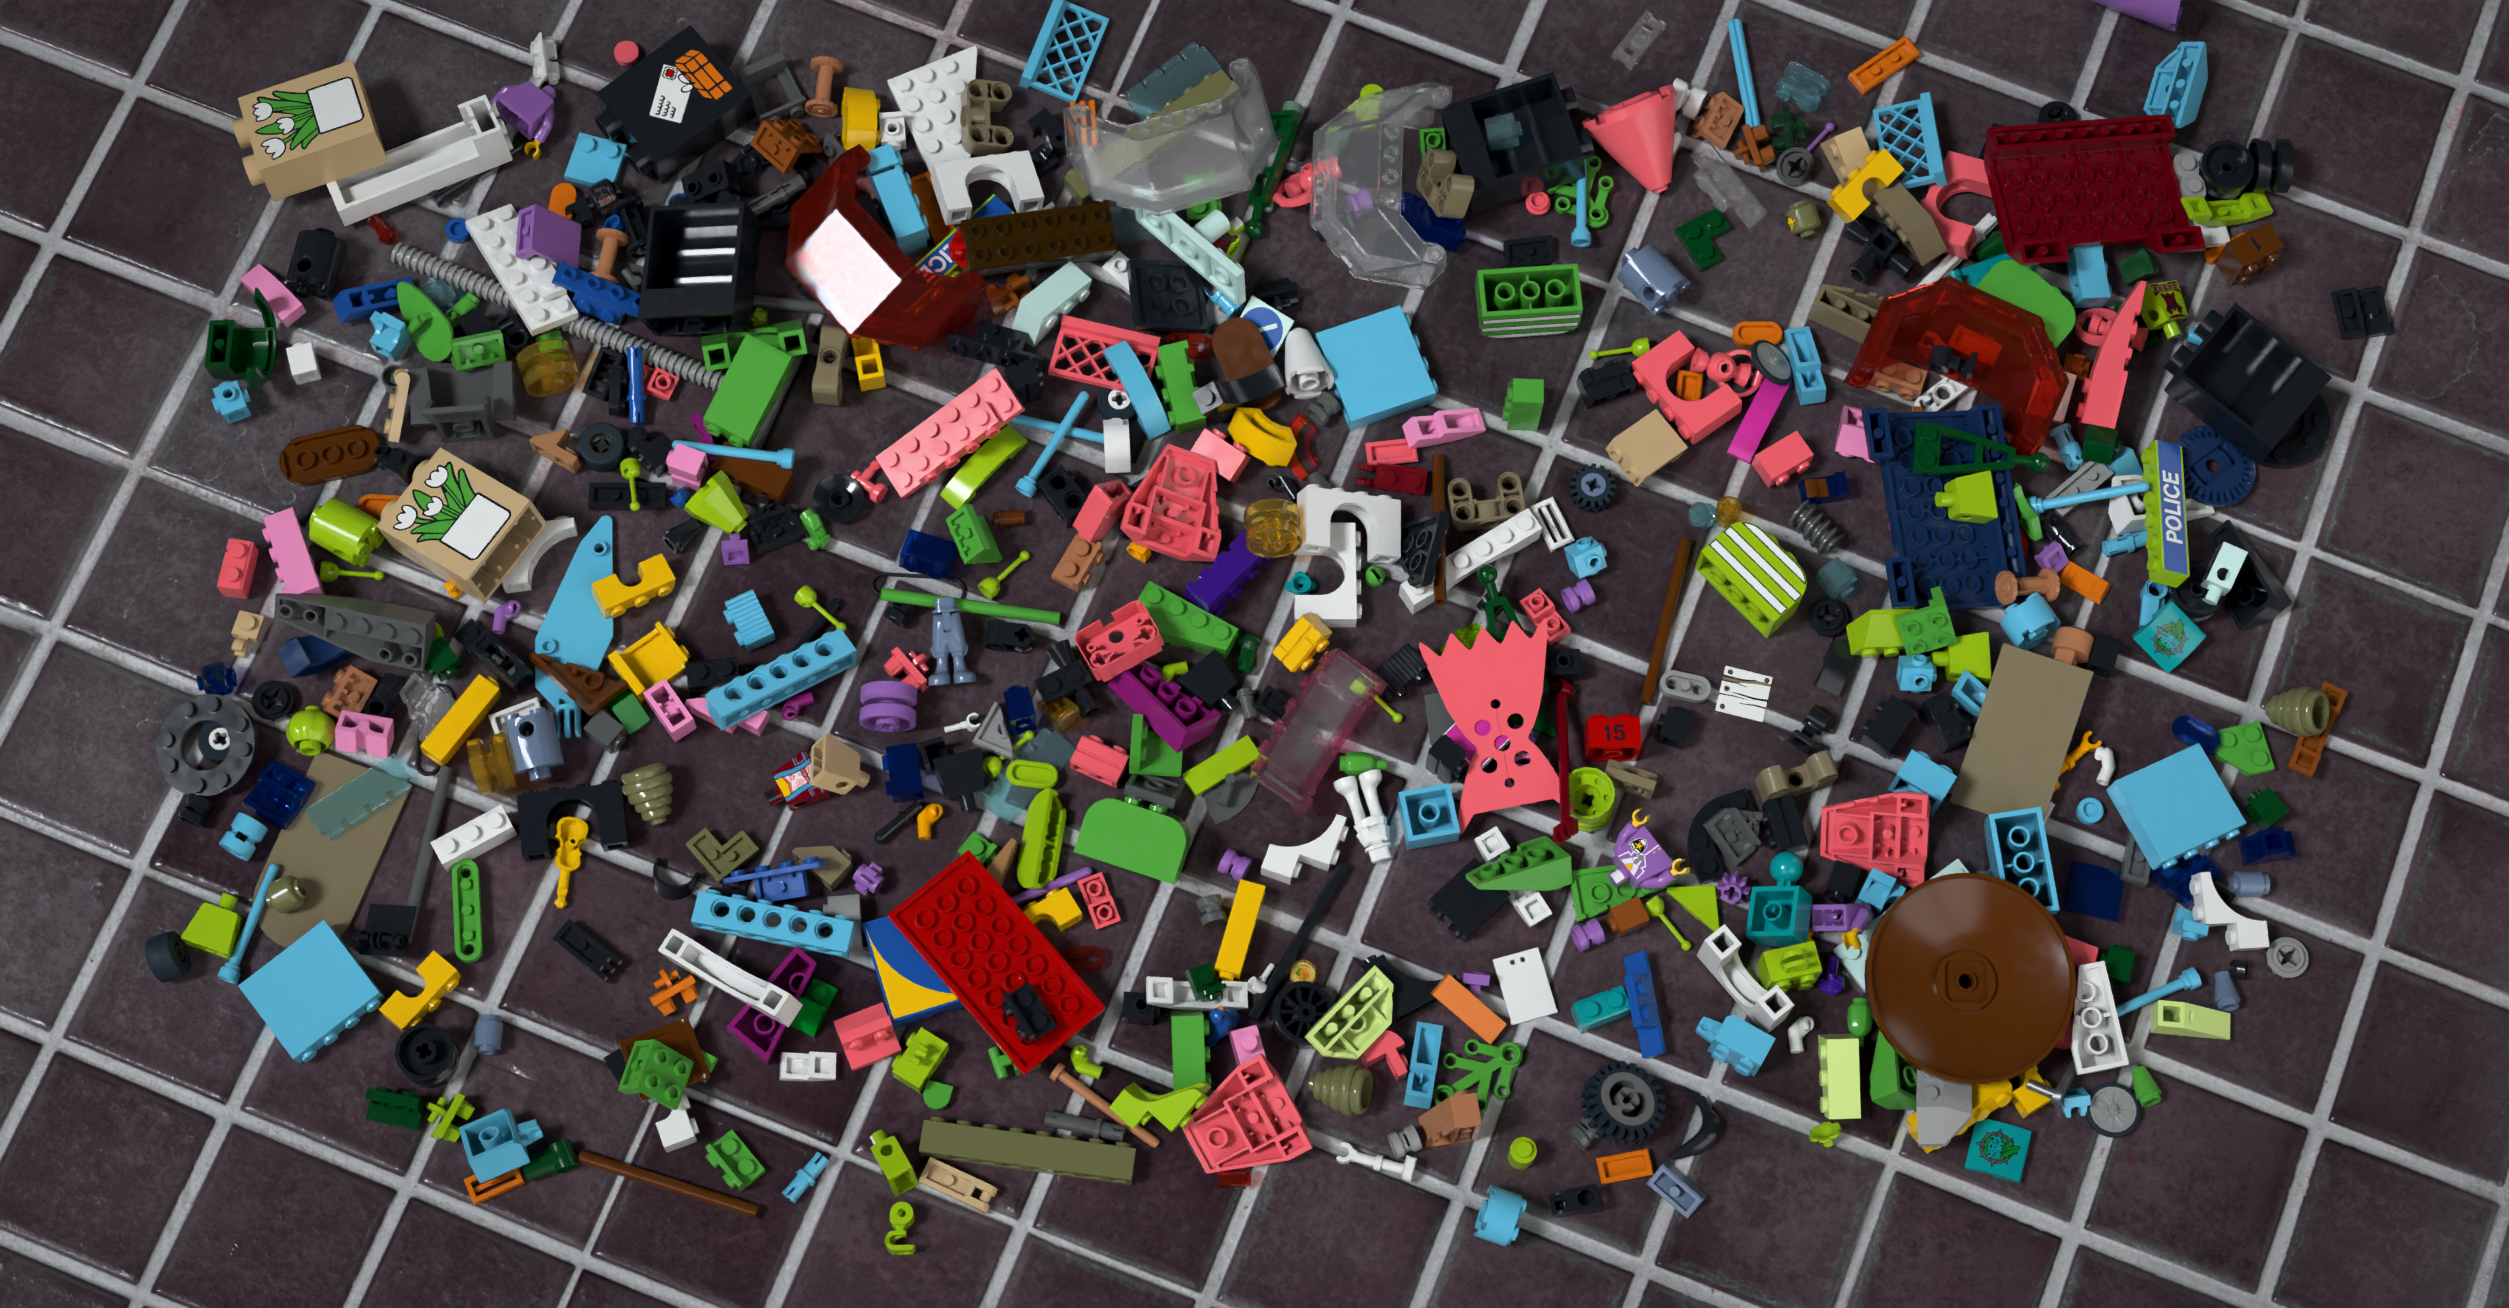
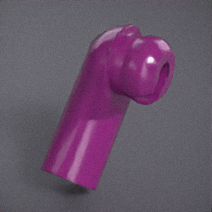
(794, 703)

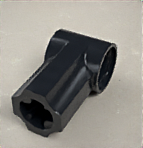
(385, 695)

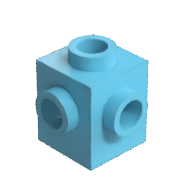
(231, 401)
(1586, 557)
(1915, 673)

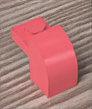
(1387, 1048)

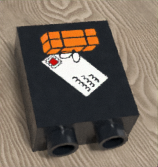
(673, 106)

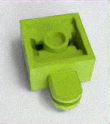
(1790, 967)

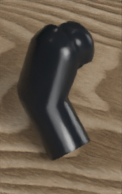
(1282, 484)

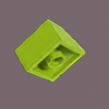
(1876, 633)

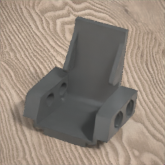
(463, 402)

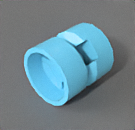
(247, 828)

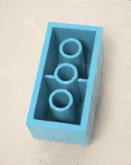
(2021, 853)

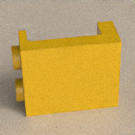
(650, 660)

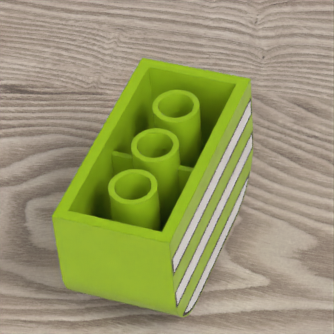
(1754, 575)

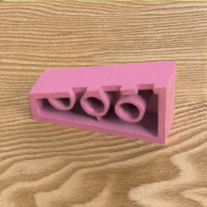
(291, 553)

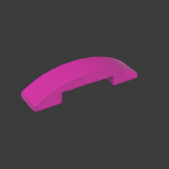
(1757, 420)

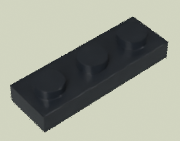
(618, 495)

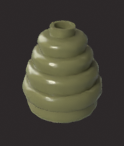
(2300, 710)
(649, 791)
(1343, 1088)

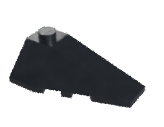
(2256, 591)

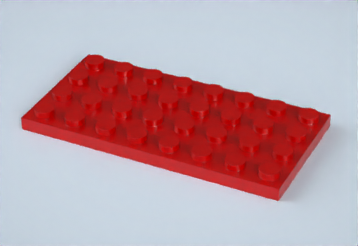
(989, 947)

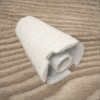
(1305, 366)

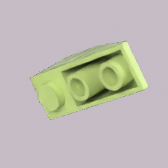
(2189, 1020)

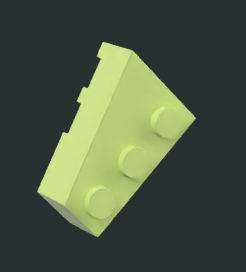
(1839, 1076)

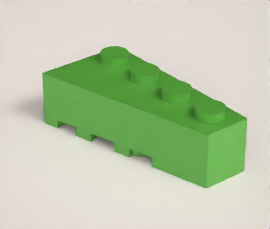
(1187, 624)

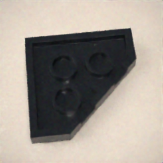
(1422, 547)

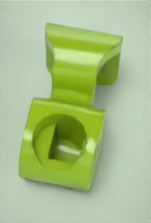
(900, 1218)

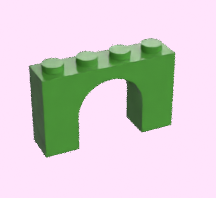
(722, 347)

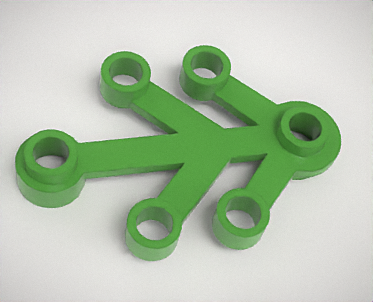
(1591, 207)
(1482, 1071)

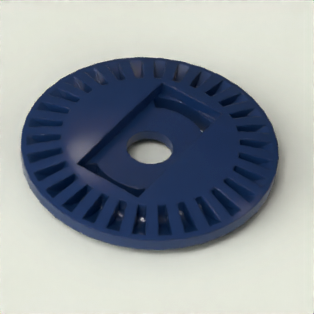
(2226, 485)

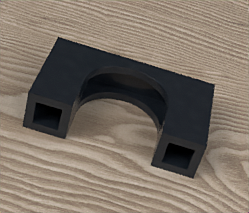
(539, 808)

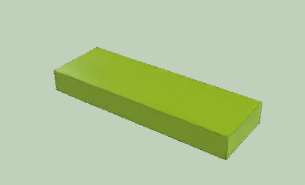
(1214, 769)

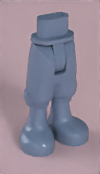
(946, 639)

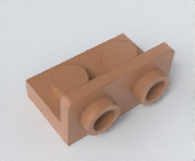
(1718, 119)
(1901, 380)
(1077, 563)
(349, 693)

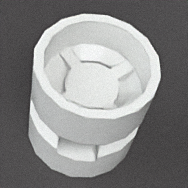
(1688, 99)

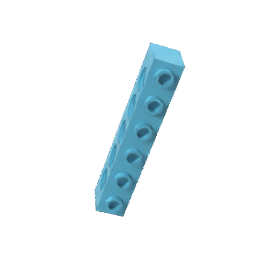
(774, 690)
(710, 901)

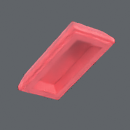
(1390, 452)

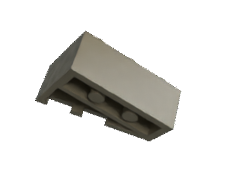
(1909, 221)
(1844, 310)

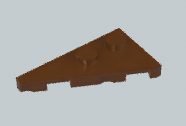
(585, 687)

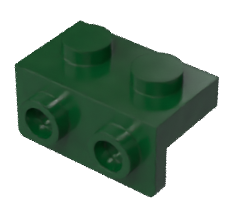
(393, 1108)

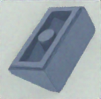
(1677, 1189)

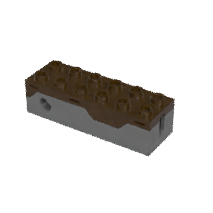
(1034, 239)

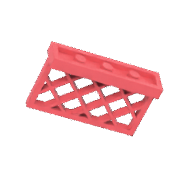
(1104, 335)

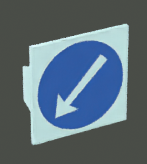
(1271, 323)

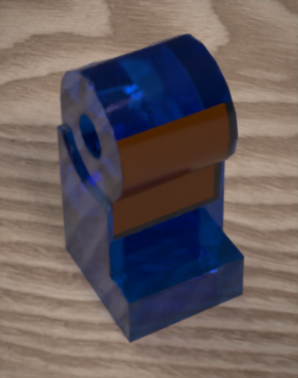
(1824, 489)

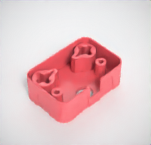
(1136, 626)

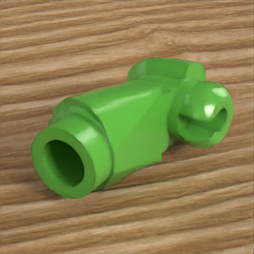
(461, 308)
(814, 526)

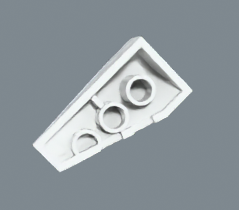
(2129, 511)
(2096, 1028)

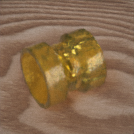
(1728, 506)

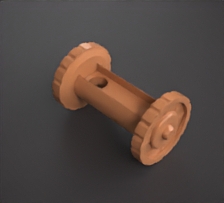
(821, 105)
(612, 240)
(2046, 583)

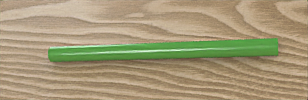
(972, 606)

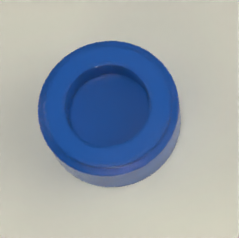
(457, 231)

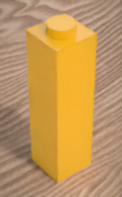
(461, 720)
(1239, 930)

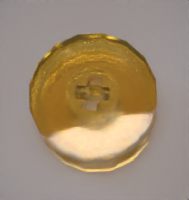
(547, 367)
(1272, 528)
(487, 764)

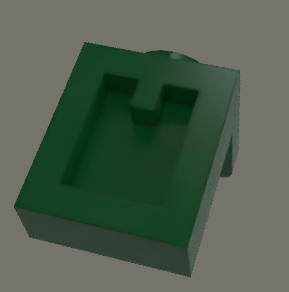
(1205, 982)

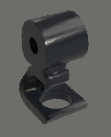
(1943, 359)
(1813, 724)

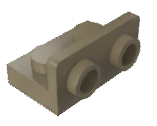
(1631, 779)

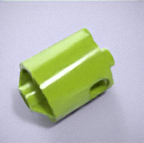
(345, 531)

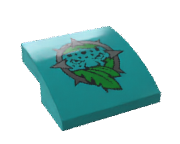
(2169, 636)
(1998, 1150)

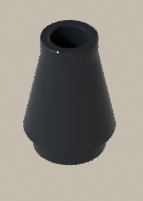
(680, 535)

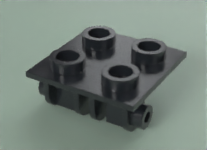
(386, 930)

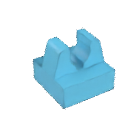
(2073, 1098)

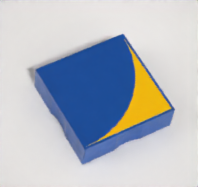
(906, 980)

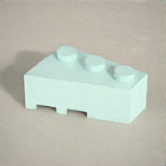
(1050, 301)

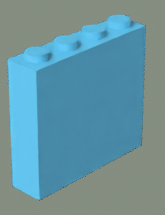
(1376, 367)
(2176, 807)
(312, 992)

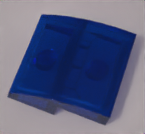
(279, 794)
(2177, 878)
(2094, 891)

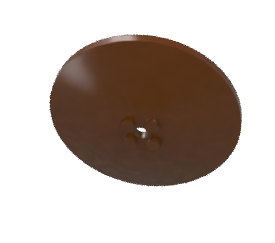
(2016, 969)

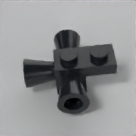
(1877, 250)
(1070, 680)

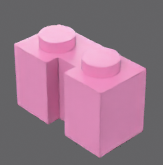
(688, 467)
(364, 732)

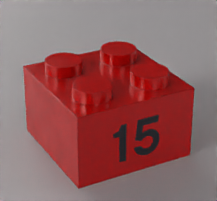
(1612, 738)

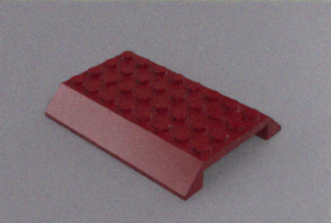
(2087, 187)

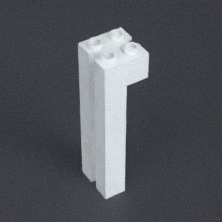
(427, 164)

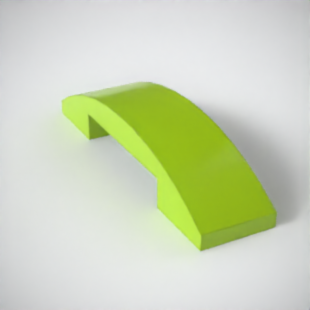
(2227, 212)
(982, 466)

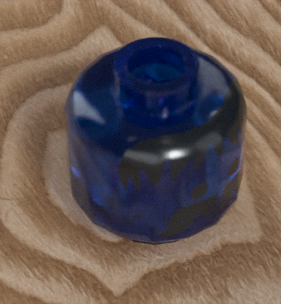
(217, 679)

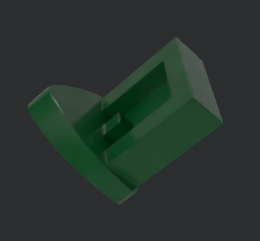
(2138, 266)

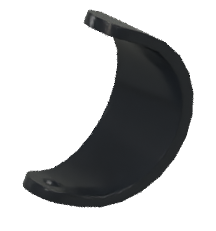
(672, 892)

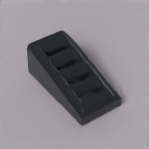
(599, 361)

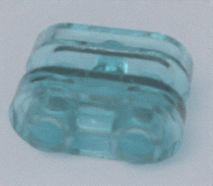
(1802, 86)

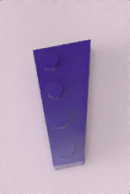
(1225, 577)

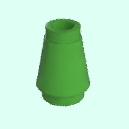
(2145, 1087)

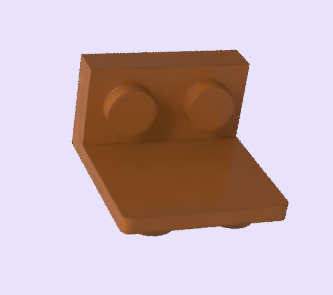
(783, 142)

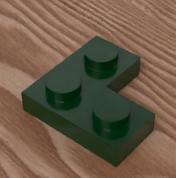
(1697, 238)

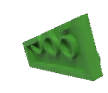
(1596, 894)

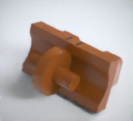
(1760, 156)
(1010, 295)

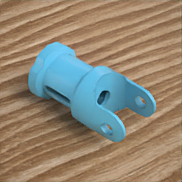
(1225, 303)
(2067, 446)

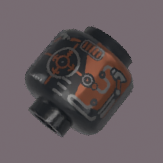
(603, 195)

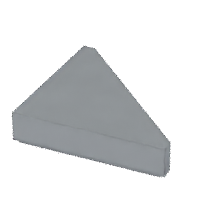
(994, 734)

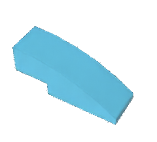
(1805, 365)
(1423, 1065)

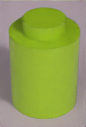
(1522, 1153)

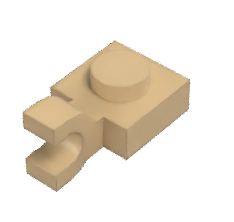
(246, 629)

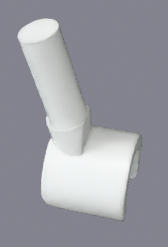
(964, 725)
(1257, 985)

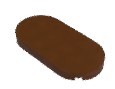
(1242, 353)
(329, 455)

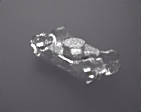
(1638, 40)

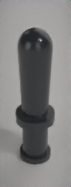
(892, 827)

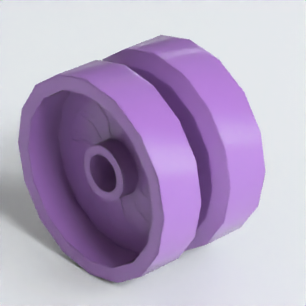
(888, 706)

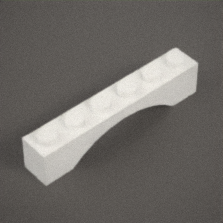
(1496, 543)
(729, 978)

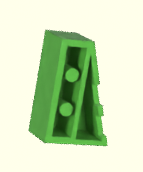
(1179, 384)
(1523, 404)
(1189, 1049)

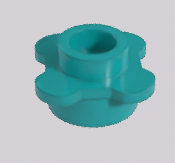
(1300, 578)

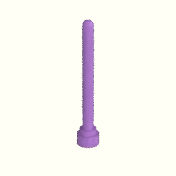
(1056, 883)

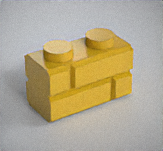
(1303, 642)

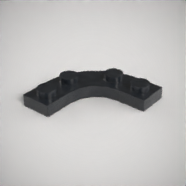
(1701, 844)

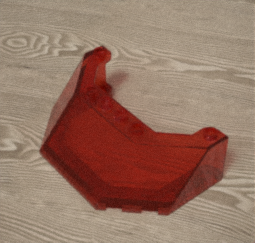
(862, 272)
(2013, 350)

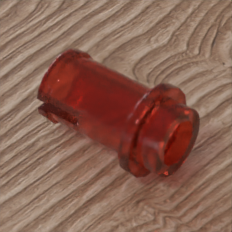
(386, 234)
(1234, 1179)

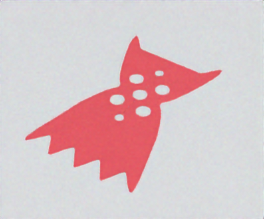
(1467, 686)

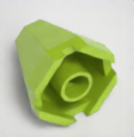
(718, 505)

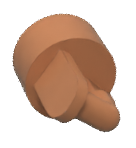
(2072, 645)

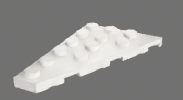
(933, 105)

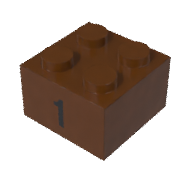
(2250, 255)

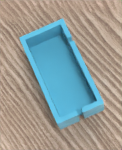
(897, 201)

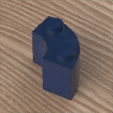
(311, 656)

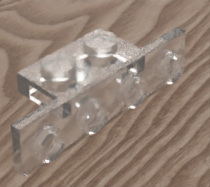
(1725, 186)

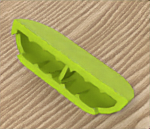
(1041, 840)

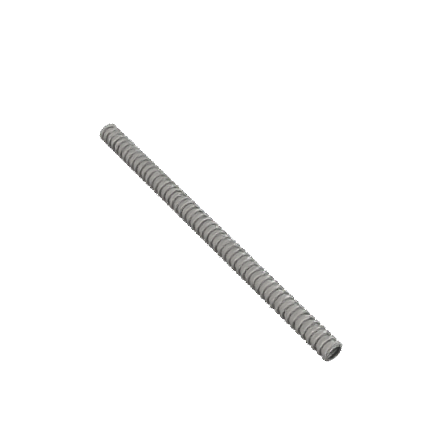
(582, 326)

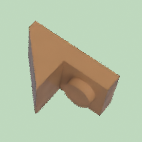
(551, 447)

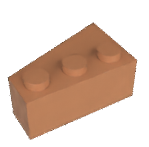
(1451, 1121)

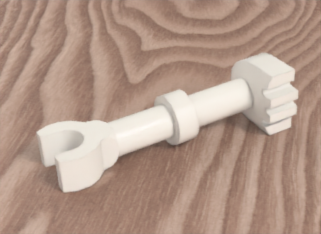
(1378, 1162)

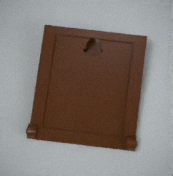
(678, 1037)

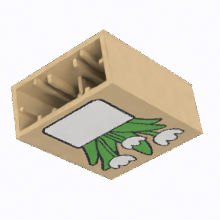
(309, 131)
(461, 524)

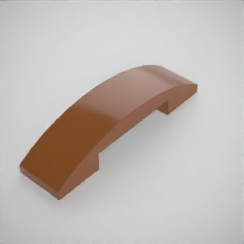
(2308, 749)

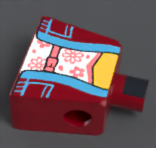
(794, 785)

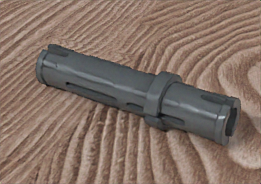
(778, 194)
(1095, 1128)

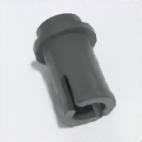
(1246, 699)

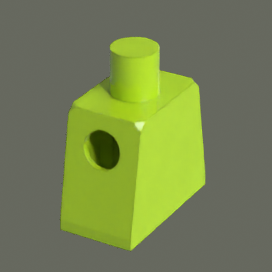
(1969, 498)
(1969, 654)
(215, 928)

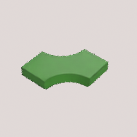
(2027, 519)

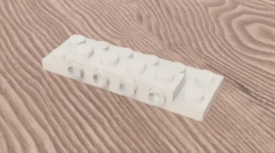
(524, 281)

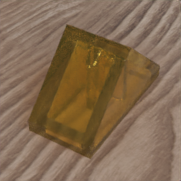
(1060, 714)

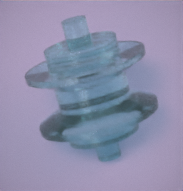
(1702, 515)

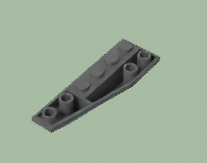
(364, 627)

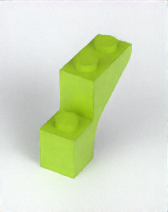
(1171, 1109)

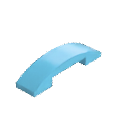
(1138, 389)

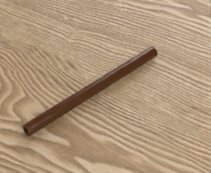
(1438, 504)
(1665, 621)
(668, 1183)

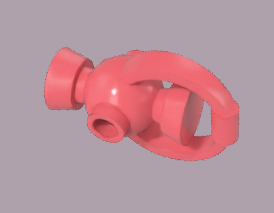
(1297, 188)
(2098, 326)
(1722, 367)

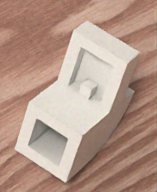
(1116, 445)

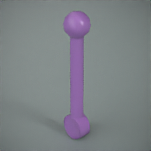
(1829, 127)

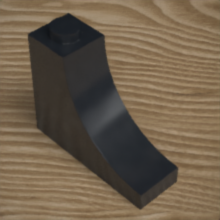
(1221, 399)
(1408, 993)

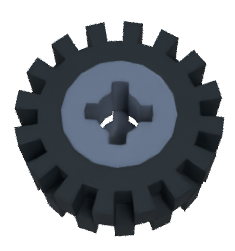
(1589, 496)

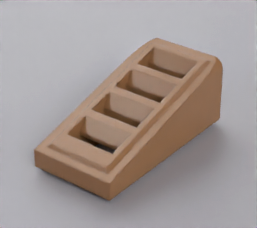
(1000, 865)

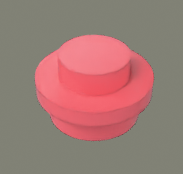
(1538, 203)

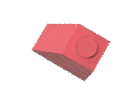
(1102, 510)

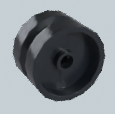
(2272, 165)
(2226, 170)
(2190, 593)
(434, 1069)

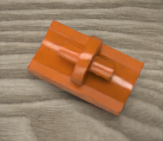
(684, 986)

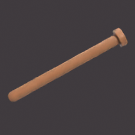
(1100, 1103)

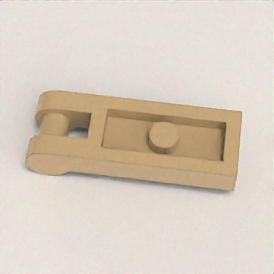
(397, 403)
(957, 1184)

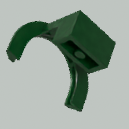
(243, 351)

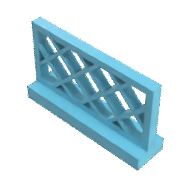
(1044, 41)
(1928, 135)

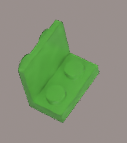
(973, 536)
(1927, 627)
(1151, 753)
(656, 1073)

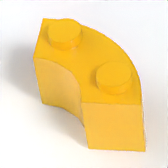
(859, 119)
(1262, 436)

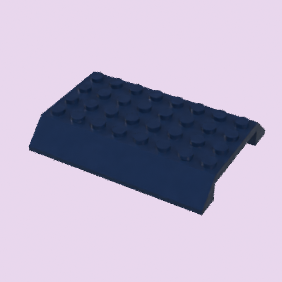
(1925, 541)

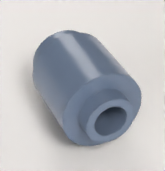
(2249, 884)
(488, 1034)

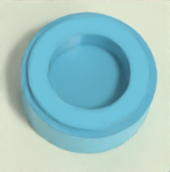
(2089, 811)

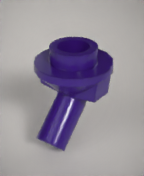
(1831, 983)

